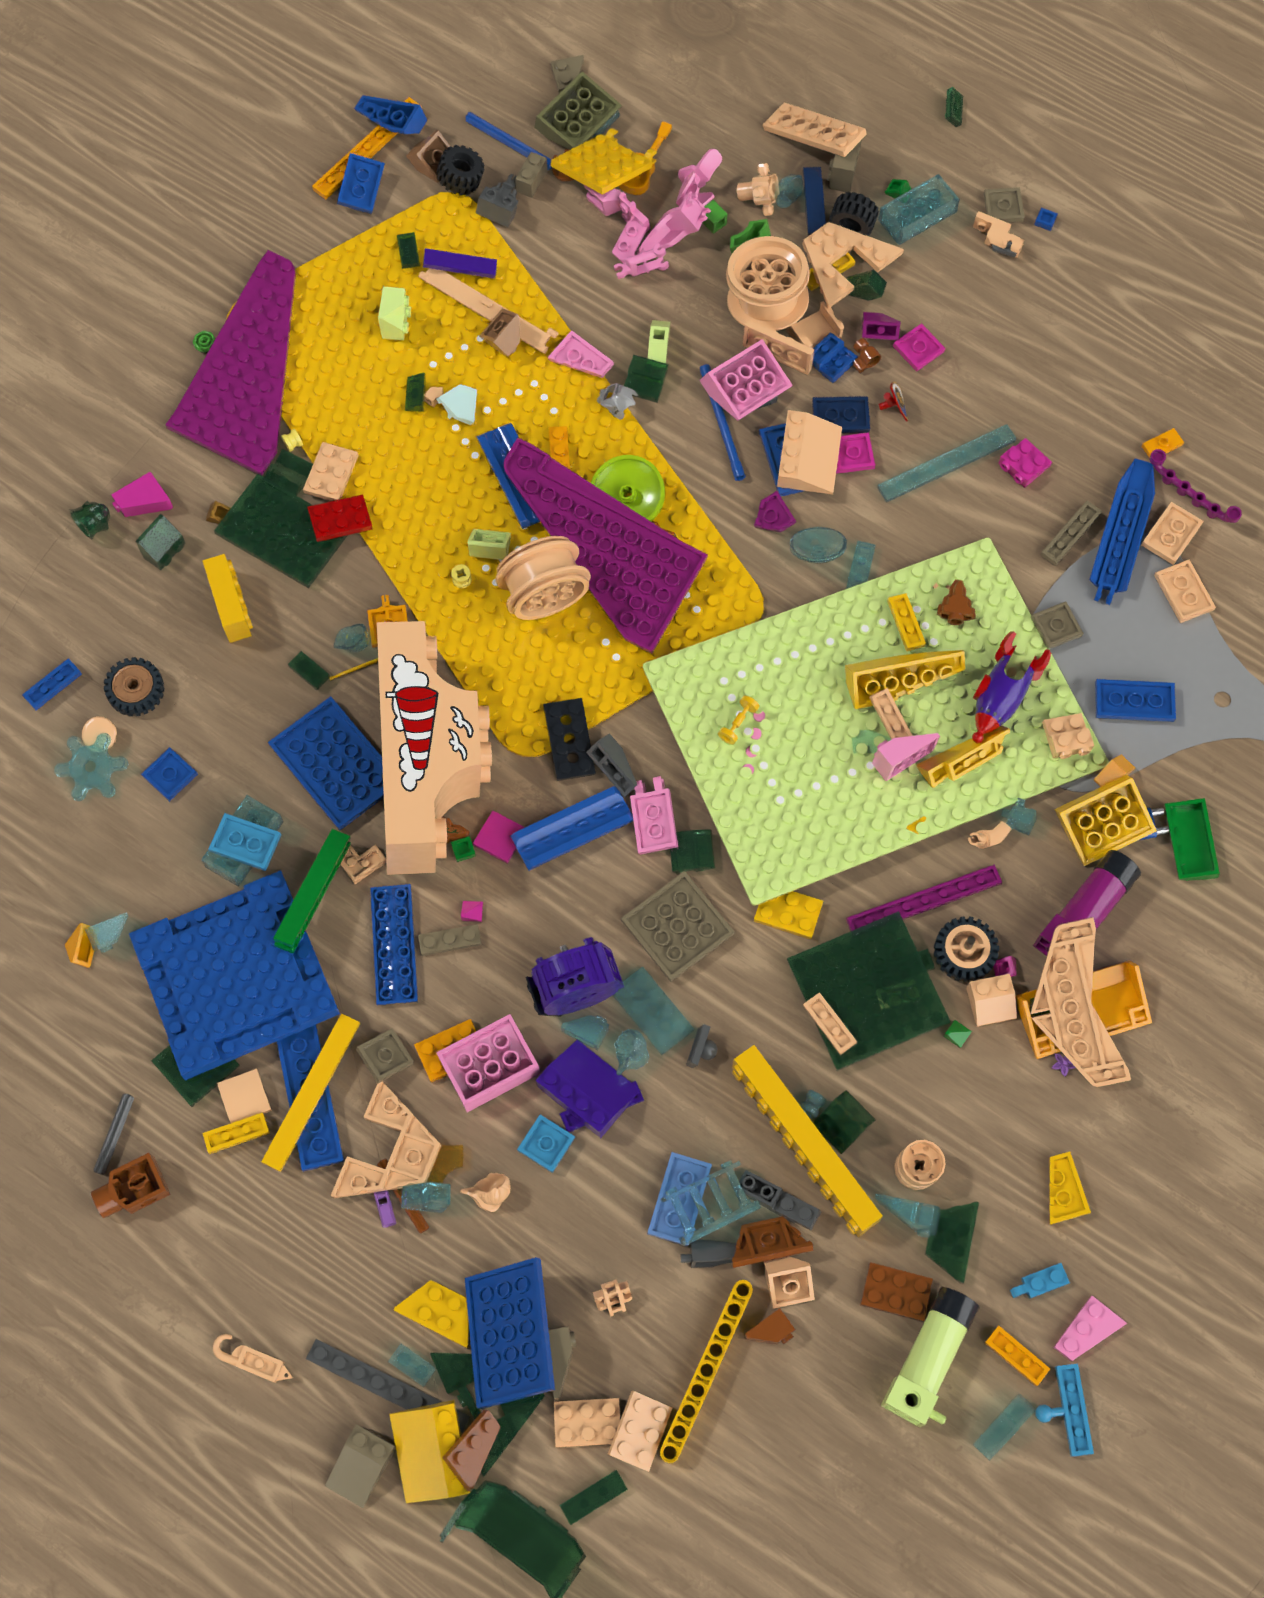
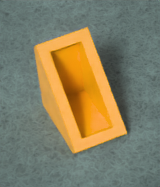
(1113, 770)

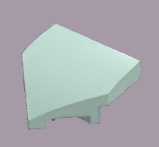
(460, 403)

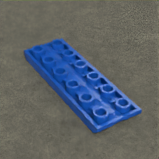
(496, 447)
(572, 827)
(394, 944)

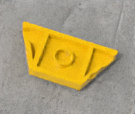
(438, 1311)

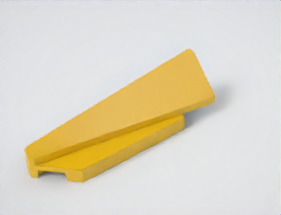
(962, 757)

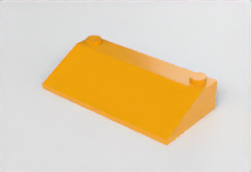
(1116, 997)

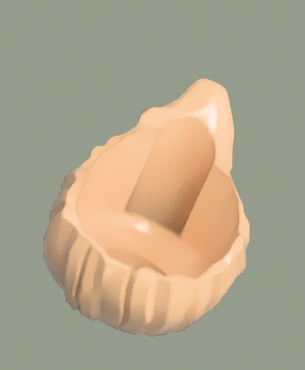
(490, 1191)

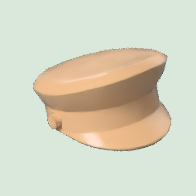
(94, 727)

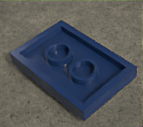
(847, 412)

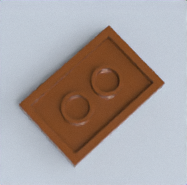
(896, 1292)

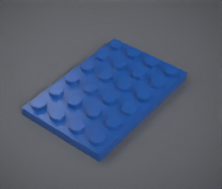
(332, 762)
(509, 1333)

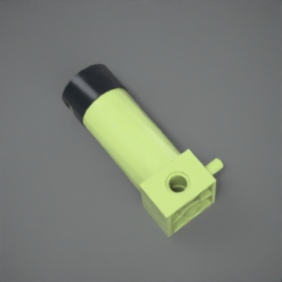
(931, 1358)

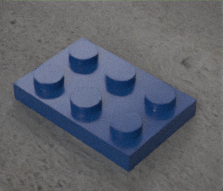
(360, 183)

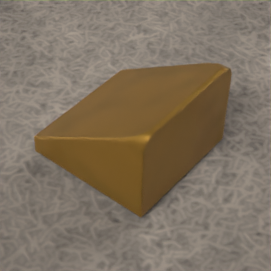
(217, 512)

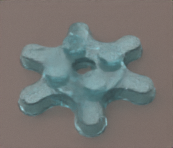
(104, 766)

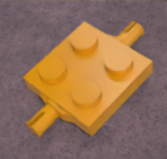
(385, 613)

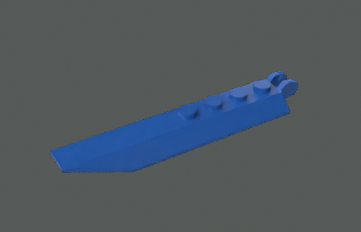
(1124, 530)

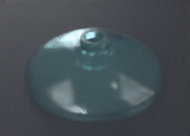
(818, 545)

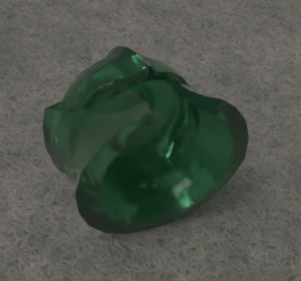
(91, 518)

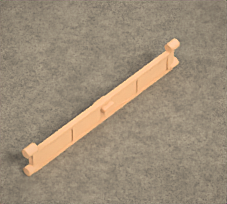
(484, 306)

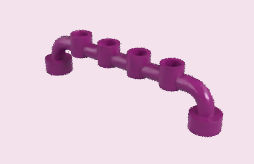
(1169, 476)

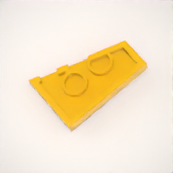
(1065, 1190)

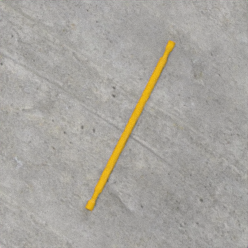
(354, 669)

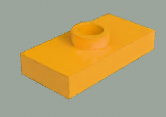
(1166, 441)

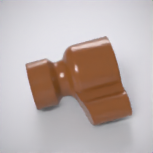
(868, 355)

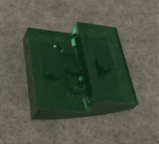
(646, 377)
(289, 472)
(693, 851)

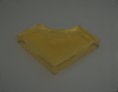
(448, 1159)

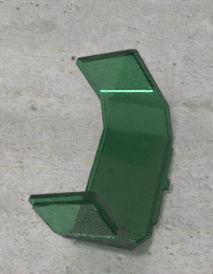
(520, 1534)

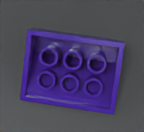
(587, 1088)

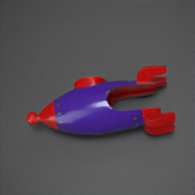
(1000, 695)

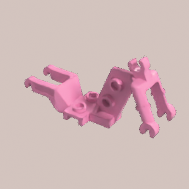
(631, 236)

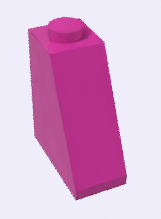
(141, 497)

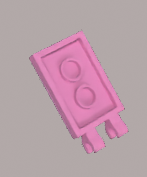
(653, 818)

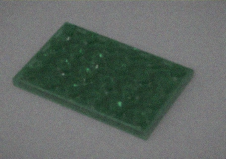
(277, 531)

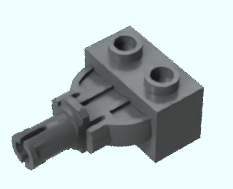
(499, 202)

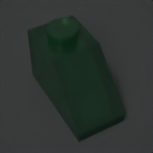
(867, 285)

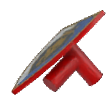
(897, 400)

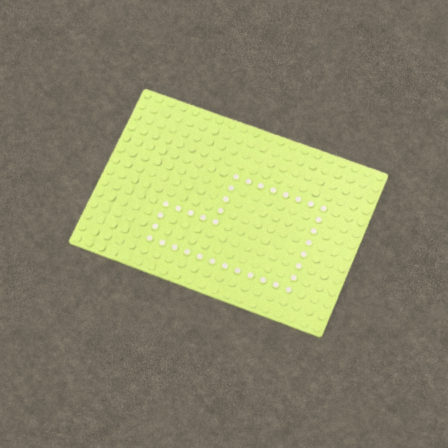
(812, 799)

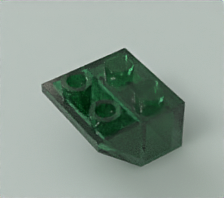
(844, 1121)

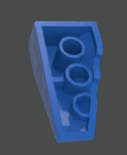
(392, 115)

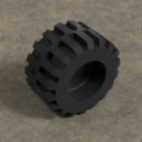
(457, 180)
(855, 213)

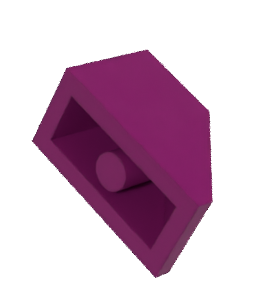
(880, 326)

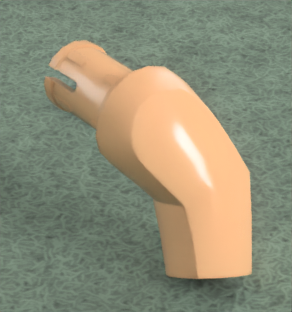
(988, 838)

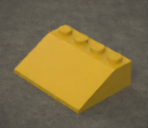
(1105, 819)
(421, 1441)

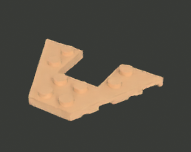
(831, 244)
(411, 1156)

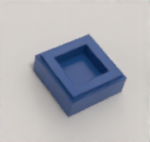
(1046, 219)

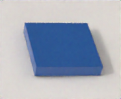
(169, 774)

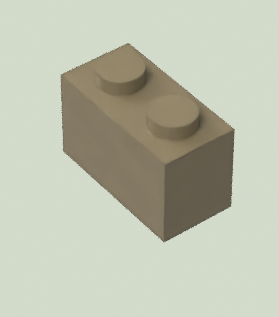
(531, 174)

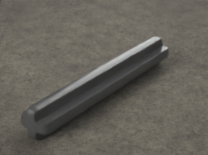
(113, 1134)

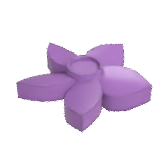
(1063, 1063)

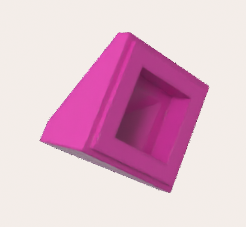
(472, 911)
(1005, 966)

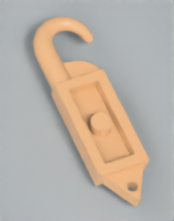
(252, 1361)

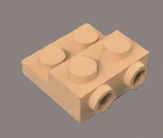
(1068, 736)

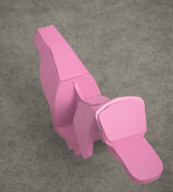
(691, 211)

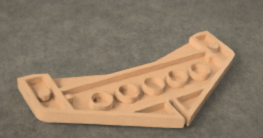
(1072, 1020)

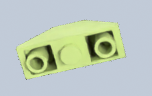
(658, 340)

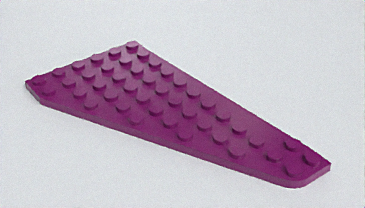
(240, 384)
(633, 564)

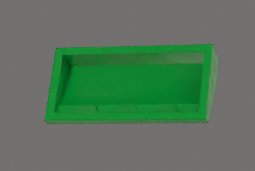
(1192, 840)

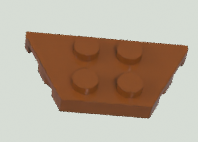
(768, 1241)

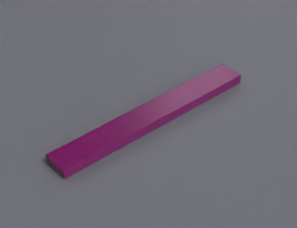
(930, 897)

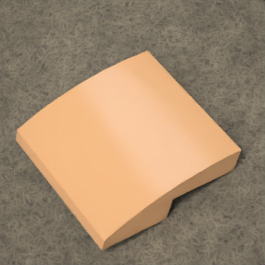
(244, 1096)

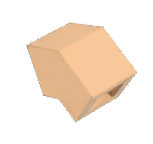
(432, 394)

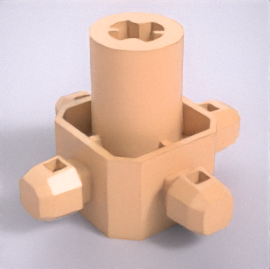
(762, 189)

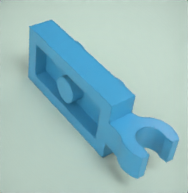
(1041, 1282)

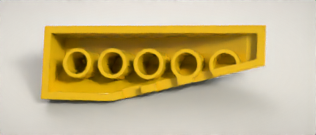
(900, 674)

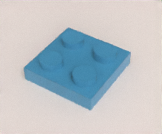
(546, 1143)

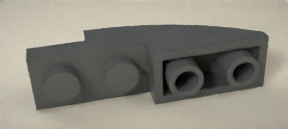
(779, 1201)

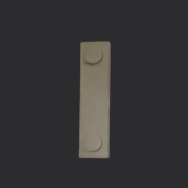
(1071, 533)

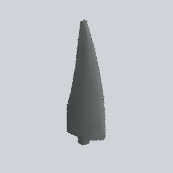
(709, 1253)

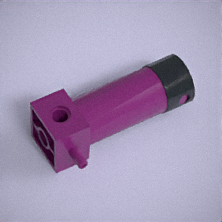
(1096, 896)

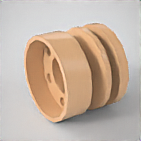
(931, 1162)

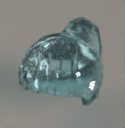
(631, 1050)

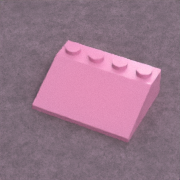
(746, 381)
(488, 1063)

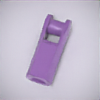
(385, 1210)

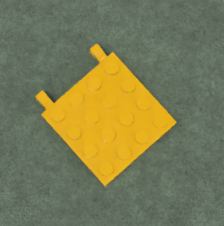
(603, 163)

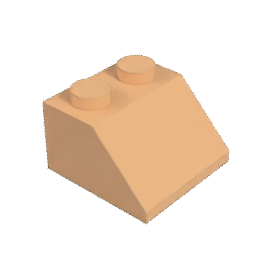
(992, 1000)

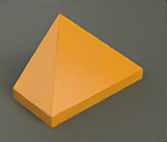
(79, 947)

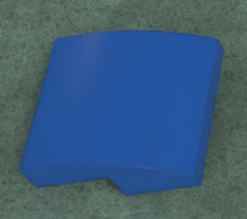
(832, 357)

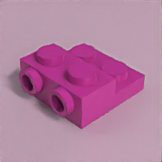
(1024, 462)

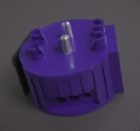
(574, 979)

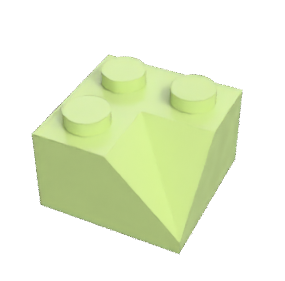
(394, 313)

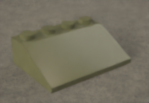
(576, 113)

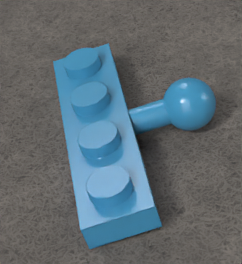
(1072, 1409)

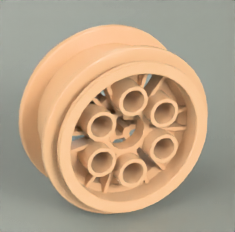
(542, 577)

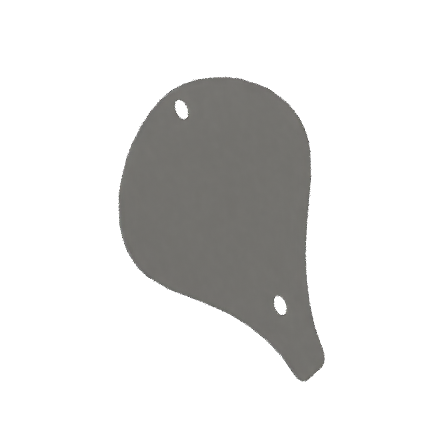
(1146, 642)

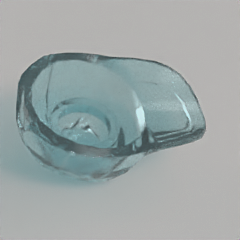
(790, 190)
(352, 638)

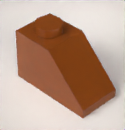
(772, 1330)

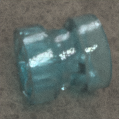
(813, 1103)

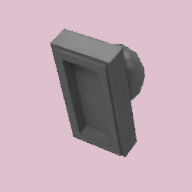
(701, 1047)

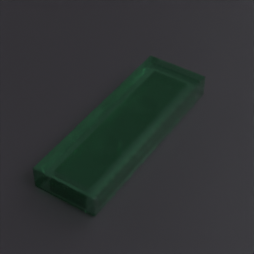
(593, 1497)

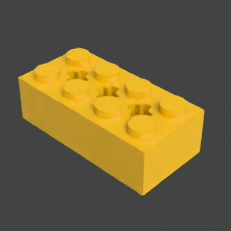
(228, 597)

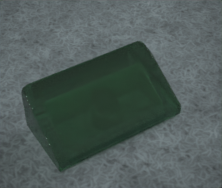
(415, 392)

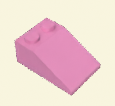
(902, 752)

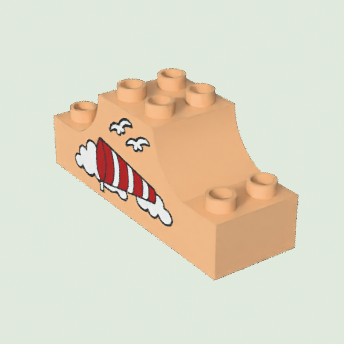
(430, 747)

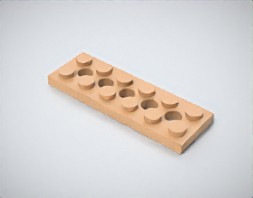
(814, 129)

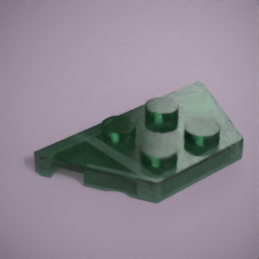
(953, 1240)

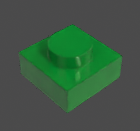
(463, 849)

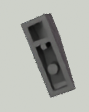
(614, 764)

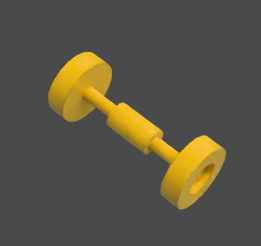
(728, 735)

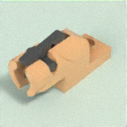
(998, 235)

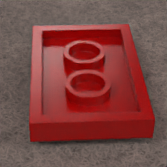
(340, 518)

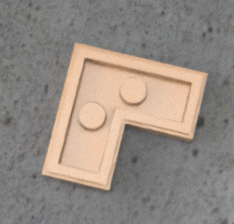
(361, 866)

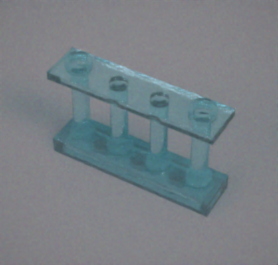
(727, 1214)

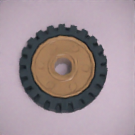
(131, 673)

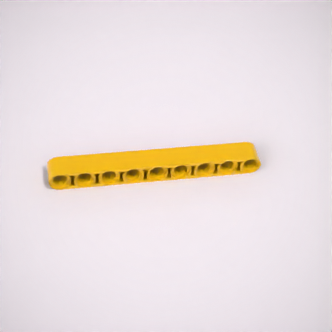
(707, 1359)

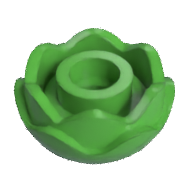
(202, 337)

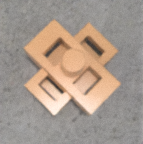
(612, 1294)

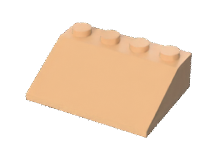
(809, 453)

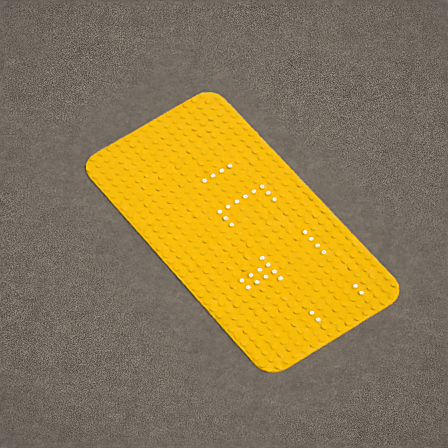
(434, 484)

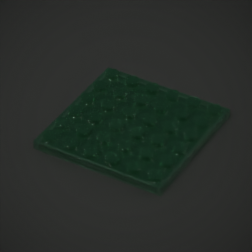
(873, 986)

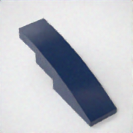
(813, 198)

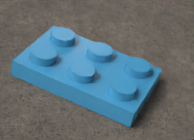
(245, 842)

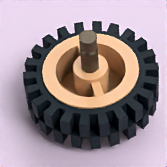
(966, 949)

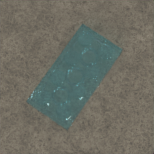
(653, 1011)

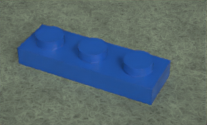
(52, 684)

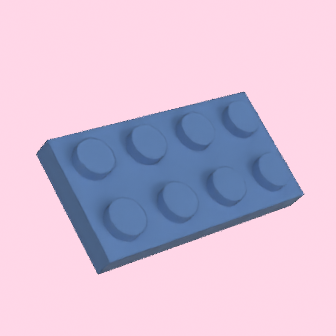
(679, 1174)

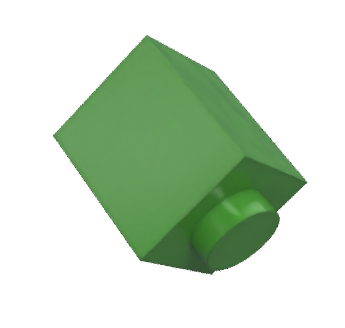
(716, 218)

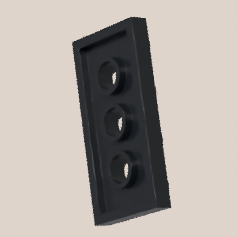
(578, 729)

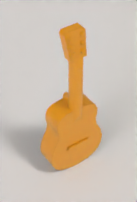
(640, 183)

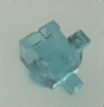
(1020, 818)

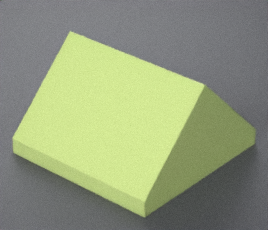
(489, 544)

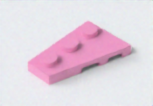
(581, 355)
(1087, 1329)

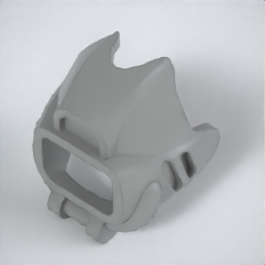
(618, 401)

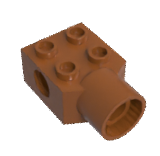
(131, 1187)

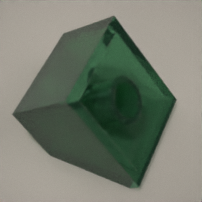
(160, 542)

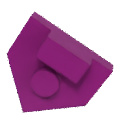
(774, 514)

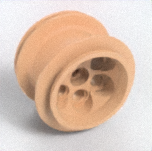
(768, 282)

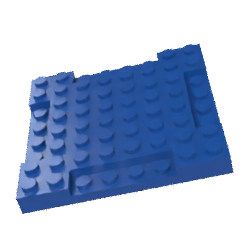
(225, 981)

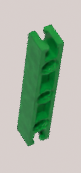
(312, 891)

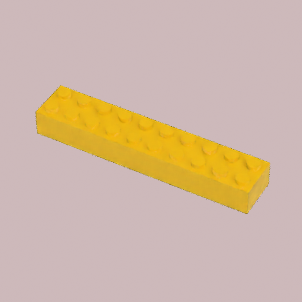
(806, 1141)

